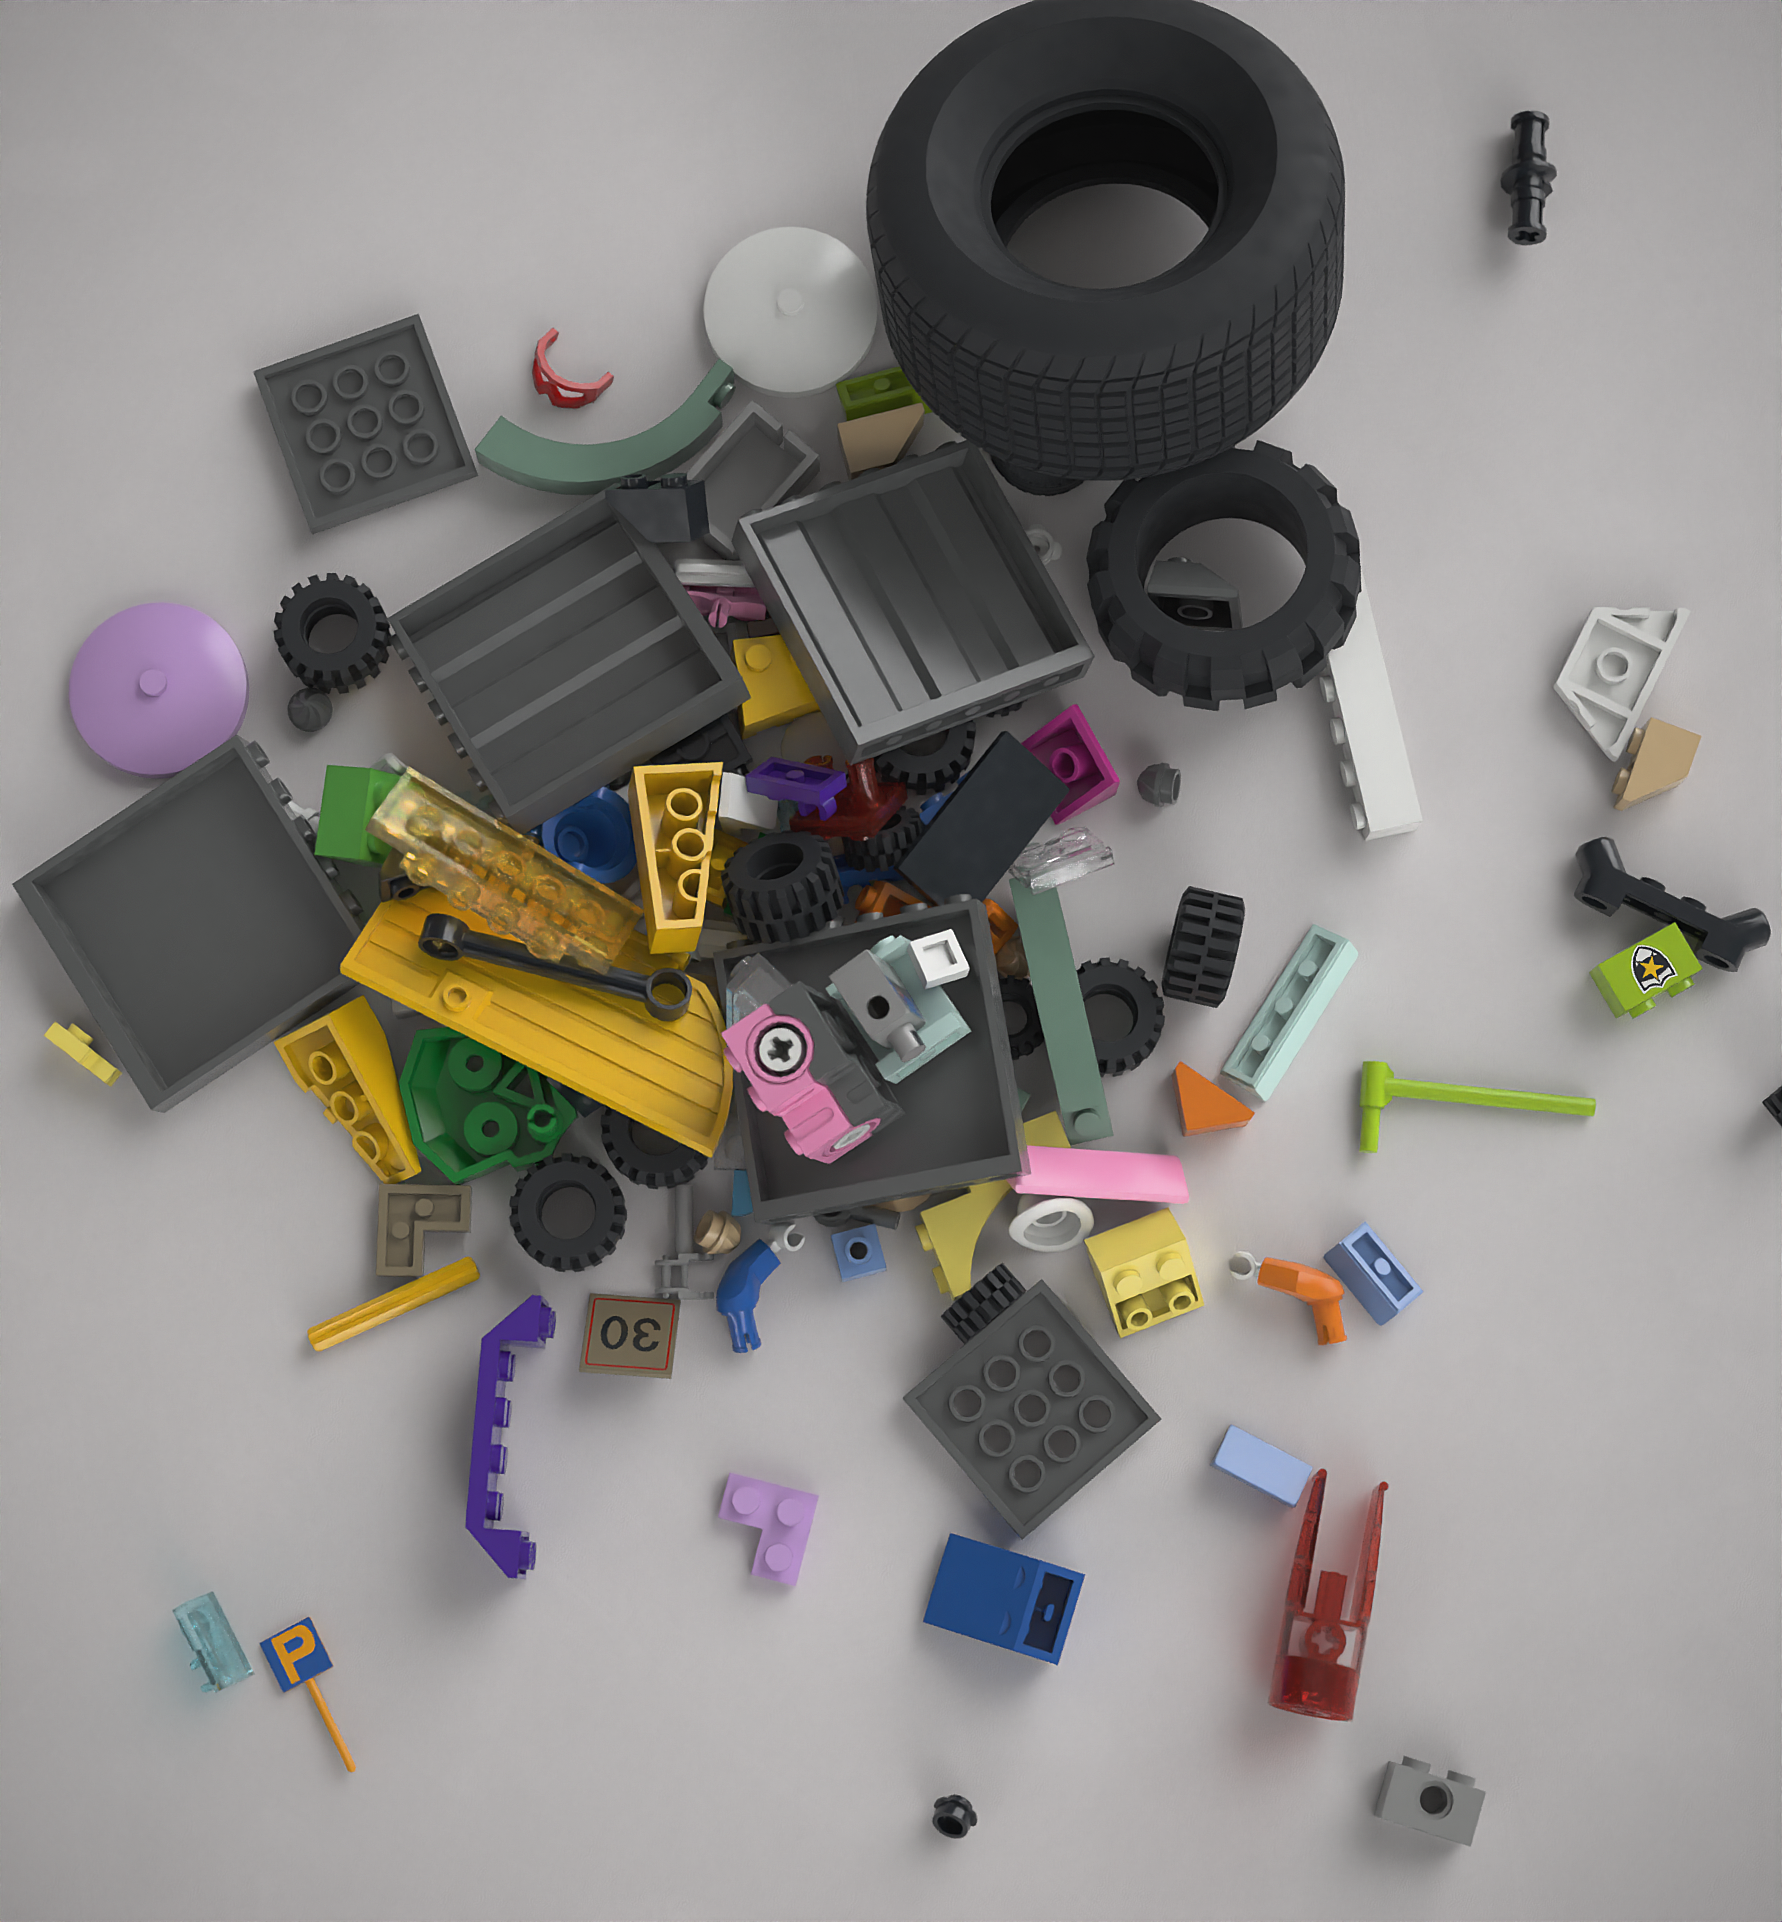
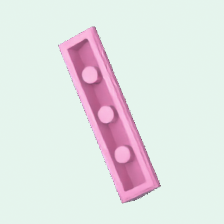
(1103, 1175)

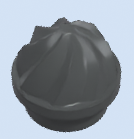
(310, 709)
(1159, 784)

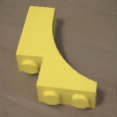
(956, 1224)

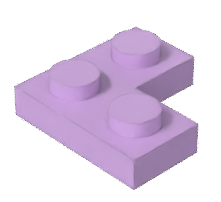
(784, 1519)

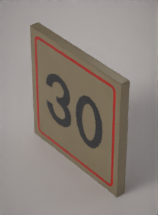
(630, 1336)

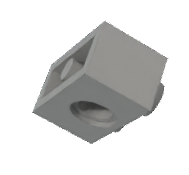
(1454, 1818)

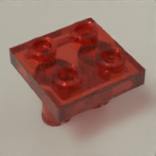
(861, 806)

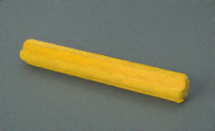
(393, 1304)

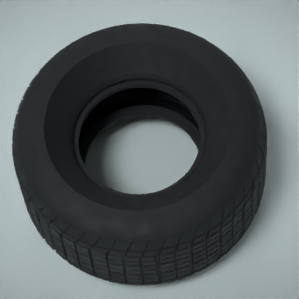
(1081, 100)

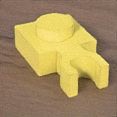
(75, 1044)

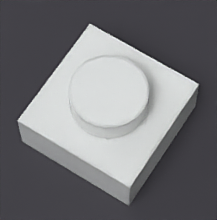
(938, 959)

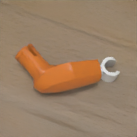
(1307, 1285)

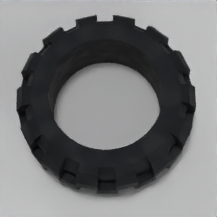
(1244, 661)

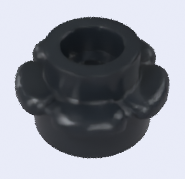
(954, 1816)

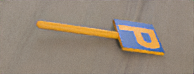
(298, 1657)

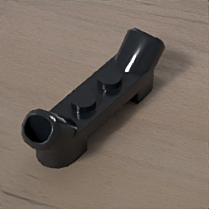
(1720, 940)

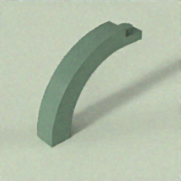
(594, 467)
(1062, 1014)

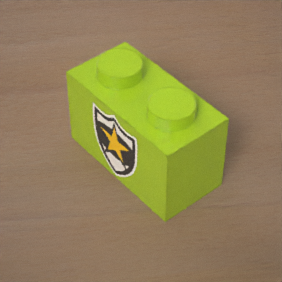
(1645, 971)

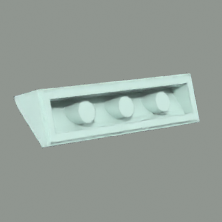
(1290, 1012)

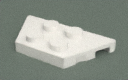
(1616, 669)

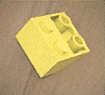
(1144, 1272)

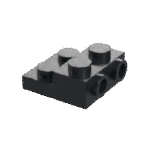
(710, 744)

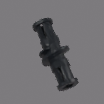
(1528, 178)

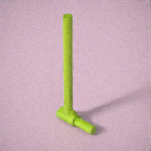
(1380, 1085)

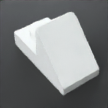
(744, 809)

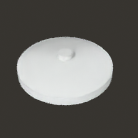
(790, 312)

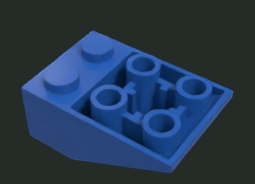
(1004, 1598)

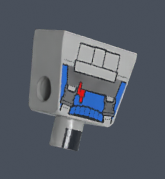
(881, 1004)

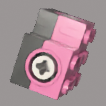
(811, 1073)

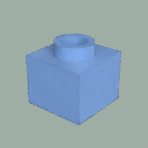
(854, 1268)

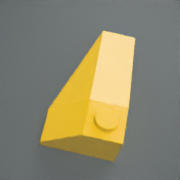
(353, 1075)

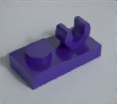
(798, 782)

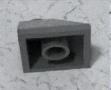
(1194, 595)

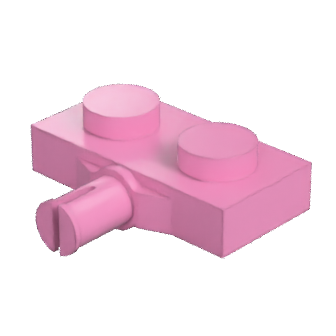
(721, 602)

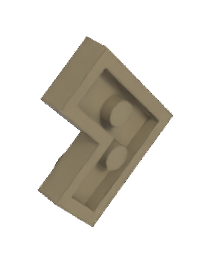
(408, 1213)

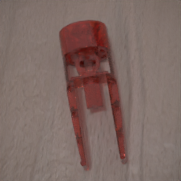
(1315, 1682)

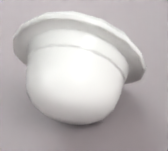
(1051, 1222)

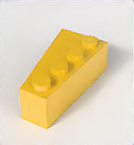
(773, 682)
(673, 841)

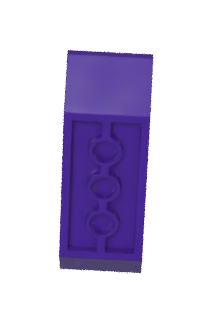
(528, 1328)

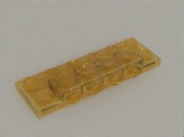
(502, 875)

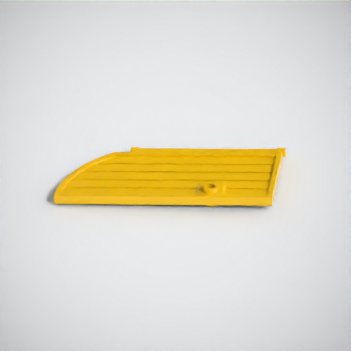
(587, 1039)

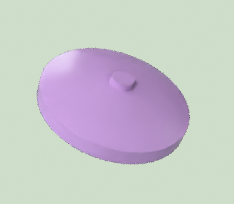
(158, 689)

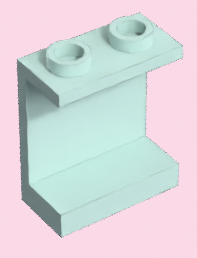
(942, 1019)

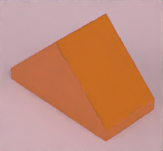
(1204, 1105)

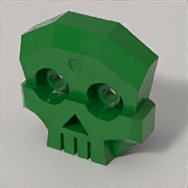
(452, 1105)

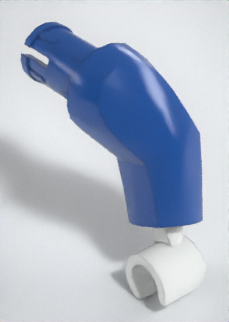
(742, 1281)

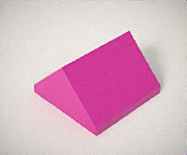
(1077, 759)

